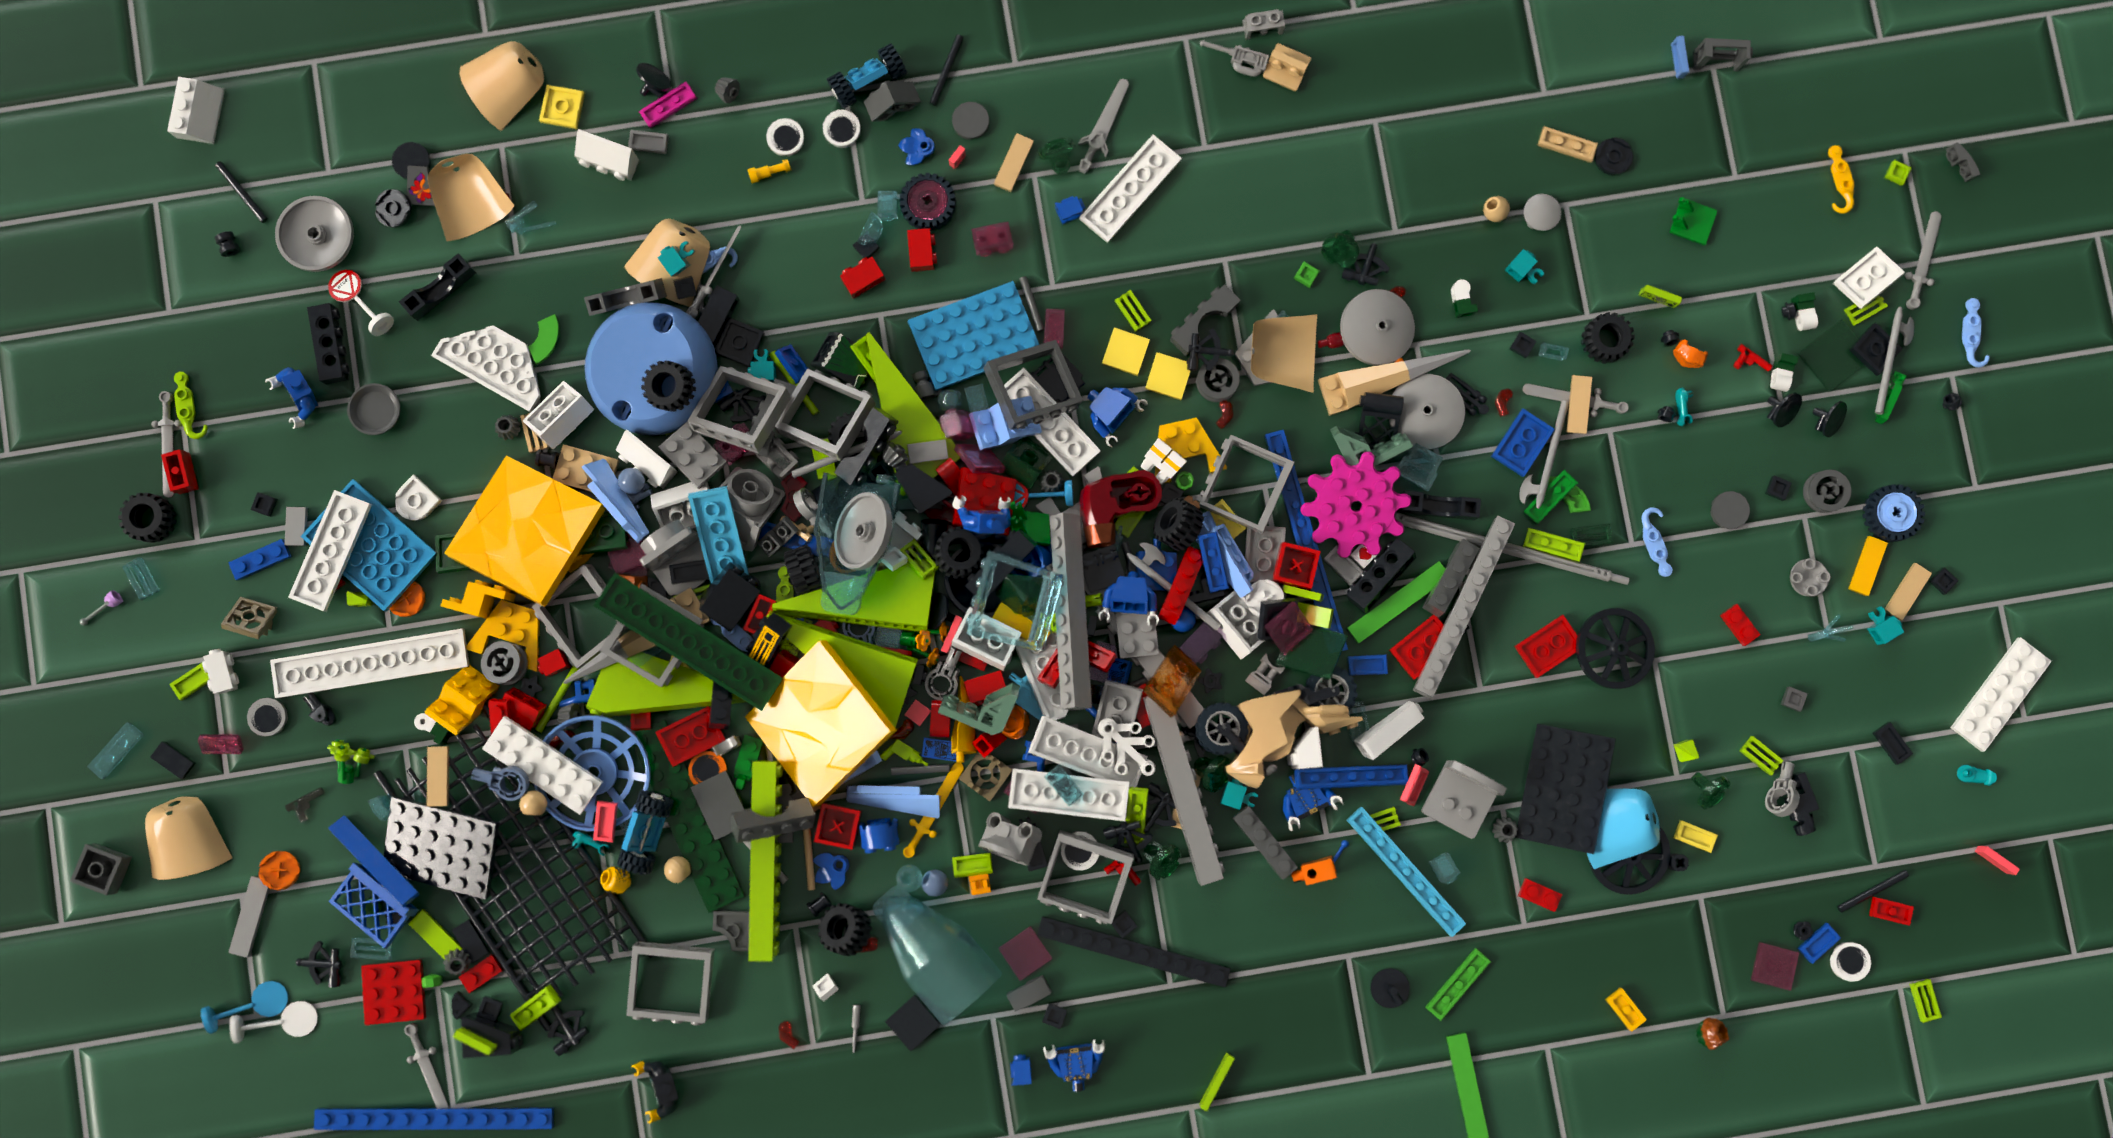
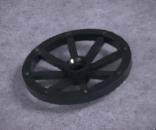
(1612, 648)
(1651, 881)

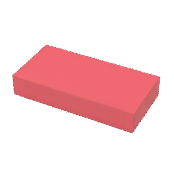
(948, 641)
(1414, 785)
(605, 821)
(1997, 860)

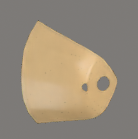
(500, 83)
(466, 198)
(646, 266)
(1285, 351)
(183, 841)

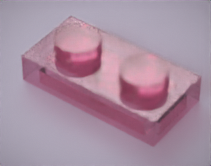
(1054, 326)
(220, 744)

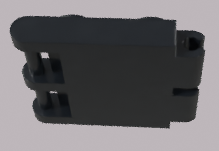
(1052, 382)

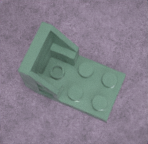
(1353, 444)
(993, 712)

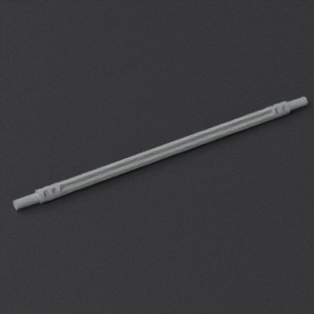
(1512, 549)

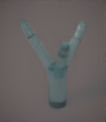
(1827, 634)

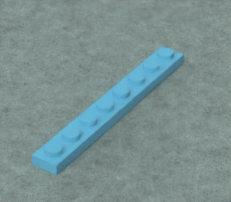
(1406, 871)

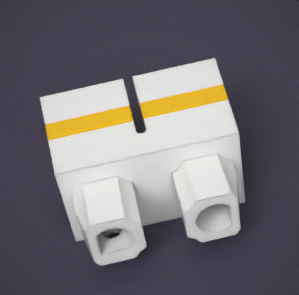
(1157, 454)

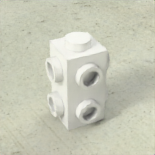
(220, 671)

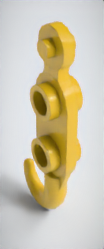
(1842, 179)

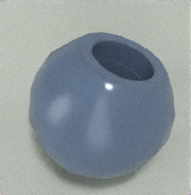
(631, 480)
(935, 882)

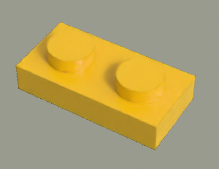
(1625, 1009)

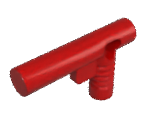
(1750, 359)
(1119, 866)

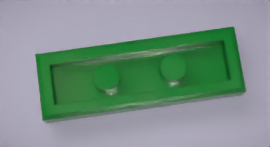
(1555, 493)

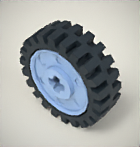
(1907, 513)

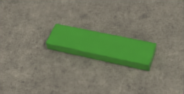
(1458, 984)

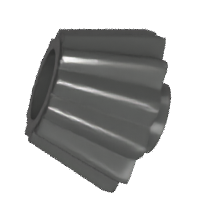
(727, 89)
(513, 429)
(894, 454)
(1051, 475)
(569, 712)
(1498, 829)
(459, 955)

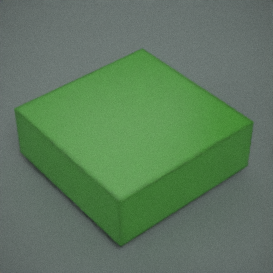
(1306, 274)

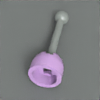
(112, 599)

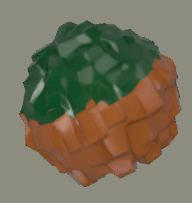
(1712, 1033)

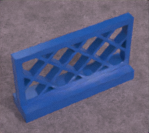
(365, 878)

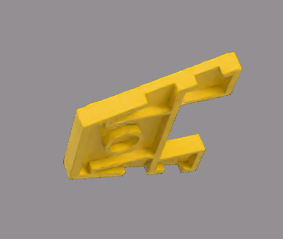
(1188, 440)
(511, 624)

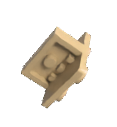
(1286, 67)

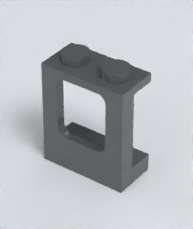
(1706, 51)

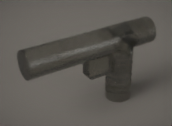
(303, 803)

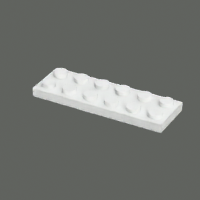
(1130, 188)
(1058, 435)
(330, 551)
(2001, 694)
(1081, 752)
(543, 764)
(1100, 800)

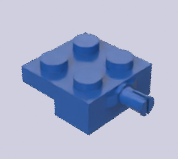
(1167, 571)

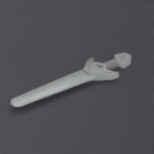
(1097, 138)

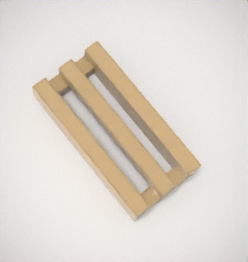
(528, 438)

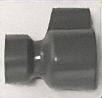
(924, 388)

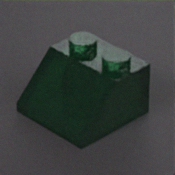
(1026, 461)
(1020, 593)

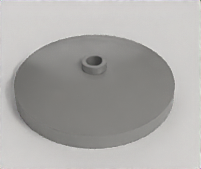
(298, 232)
(1362, 332)
(1446, 413)
(863, 531)

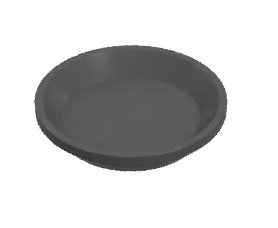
(373, 409)

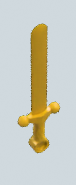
(926, 822)

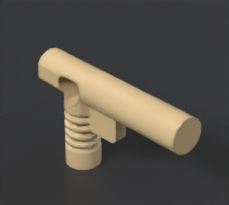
(804, 531)

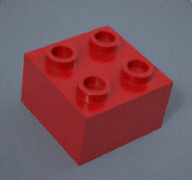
(1296, 566)
(838, 826)

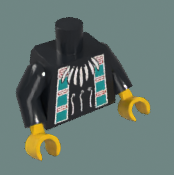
(662, 1086)

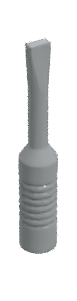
(855, 1023)

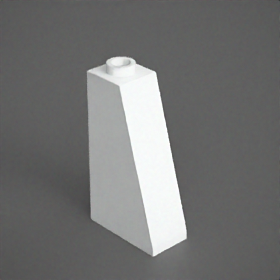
(1389, 730)

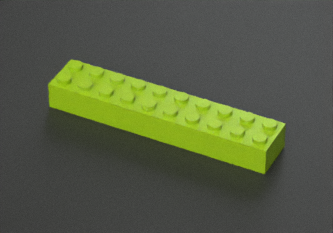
(765, 865)

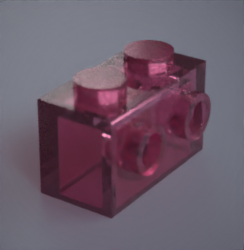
(992, 239)
(956, 424)
(730, 452)

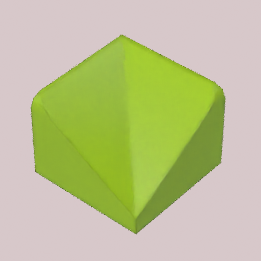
(358, 599)
(1686, 750)

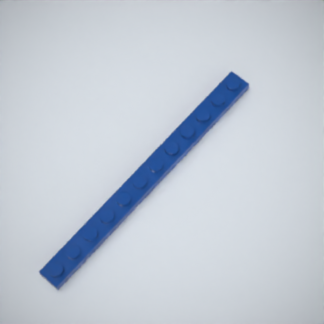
(1301, 525)
(432, 1118)

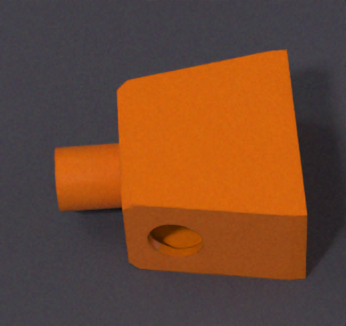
(1324, 867)

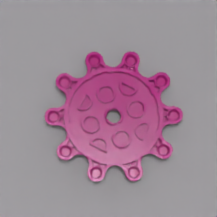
(1353, 484)

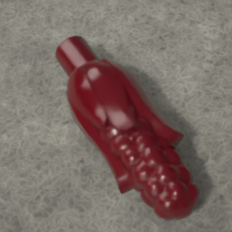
(1332, 341)

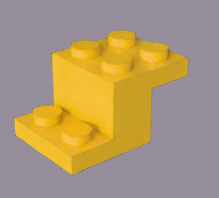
(478, 599)
(461, 699)

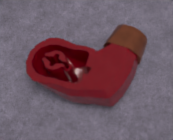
(1114, 498)

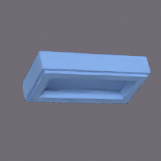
(1680, 57)

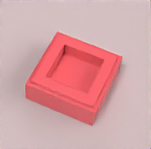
(957, 157)
(917, 712)

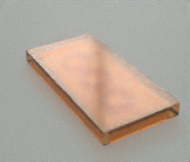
(1172, 681)

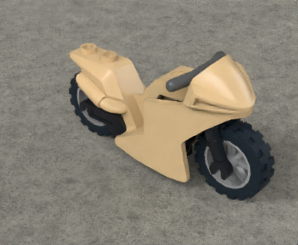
(1269, 724)

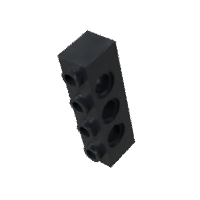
(318, 316)
(1367, 600)

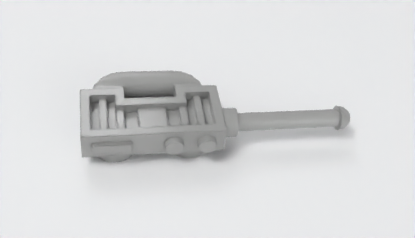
(1243, 55)

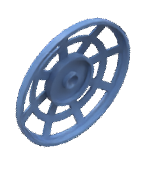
(606, 765)

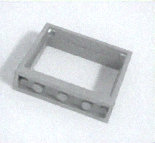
(850, 433)
(750, 442)
(1219, 464)
(618, 629)
(554, 630)
(1068, 905)
(678, 952)

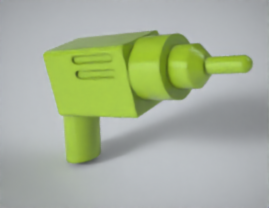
(904, 752)

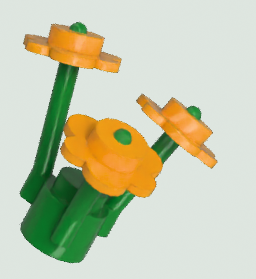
(922, 641)

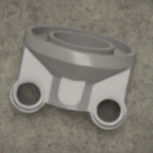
(1010, 840)

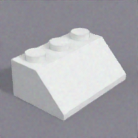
(195, 110)
(605, 155)
(558, 415)
(645, 460)
(675, 505)
(1237, 623)
(987, 650)
(1306, 750)

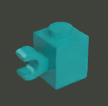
(675, 259)
(1522, 266)
(762, 367)
(1885, 627)
(1235, 795)

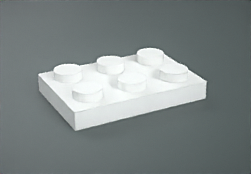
(1868, 277)

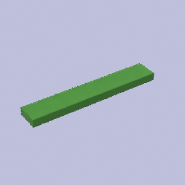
(1396, 603)
(1467, 1086)

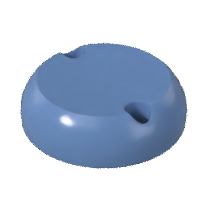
(628, 347)

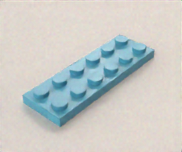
(717, 530)

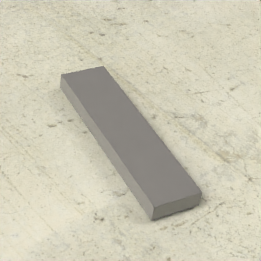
(249, 918)

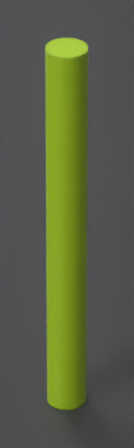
(807, 401)
(555, 702)

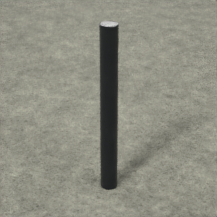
(946, 69)
(241, 192)
(1873, 891)

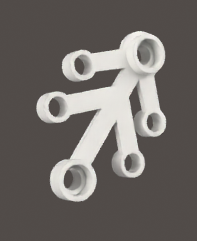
(1124, 744)

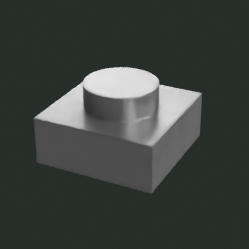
(1794, 699)

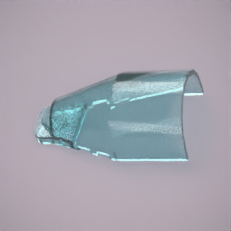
(841, 585)
(934, 955)

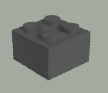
(101, 869)

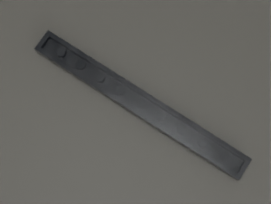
(1133, 951)

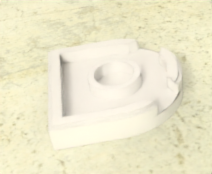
(415, 499)

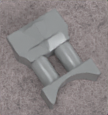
(1261, 682)
(727, 745)

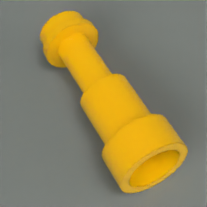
(765, 171)

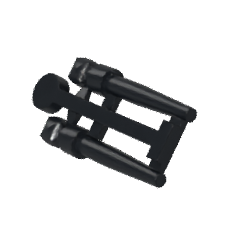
(1483, 409)

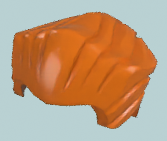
(1689, 356)
(1017, 723)

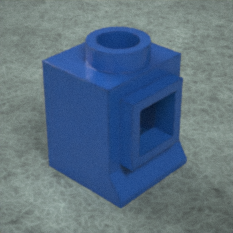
(1069, 209)
(1020, 1070)

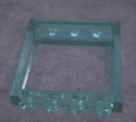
(1044, 609)

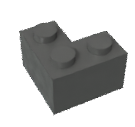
(891, 98)

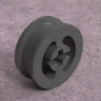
(1225, 392)
(1838, 486)
(515, 659)

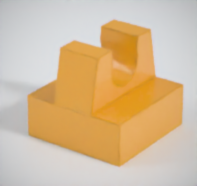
(979, 884)

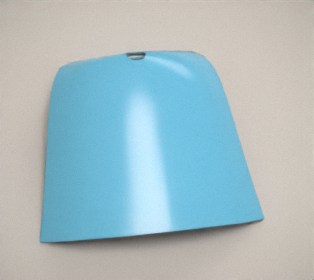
(1624, 827)

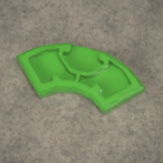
(547, 339)
(1575, 499)

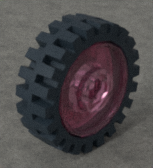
(918, 191)

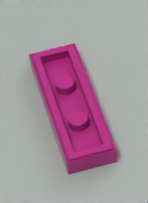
(668, 104)

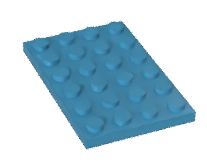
(970, 332)
(385, 554)

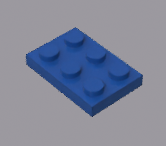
(1522, 442)

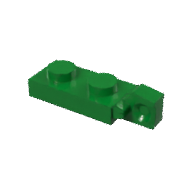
(1896, 382)
(749, 752)

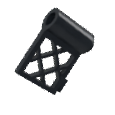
(1380, 406)

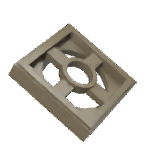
(236, 612)
(986, 793)

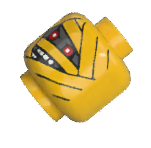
(615, 880)

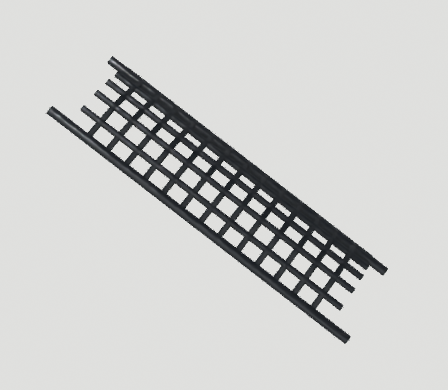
(473, 915)

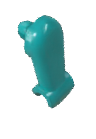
(1681, 400)
(1975, 775)
(586, 839)

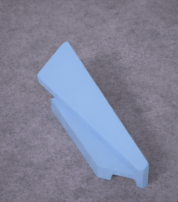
(616, 501)
(1236, 566)
(896, 798)

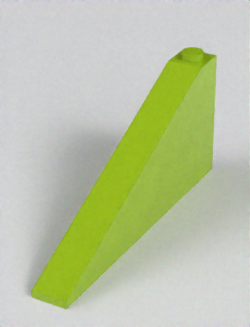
(904, 405)
(891, 601)
(879, 670)
(626, 692)

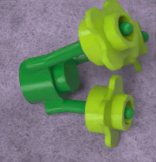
(343, 753)

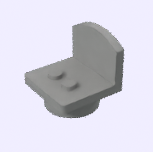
(752, 502)
(671, 546)
(1461, 798)

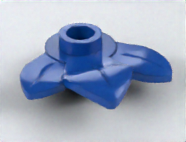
(914, 146)
(828, 870)

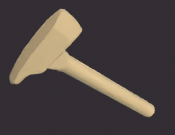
(809, 855)

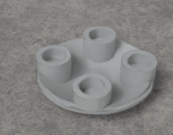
(1542, 212)
(1809, 577)

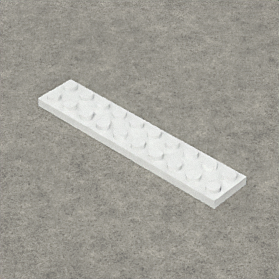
(369, 663)

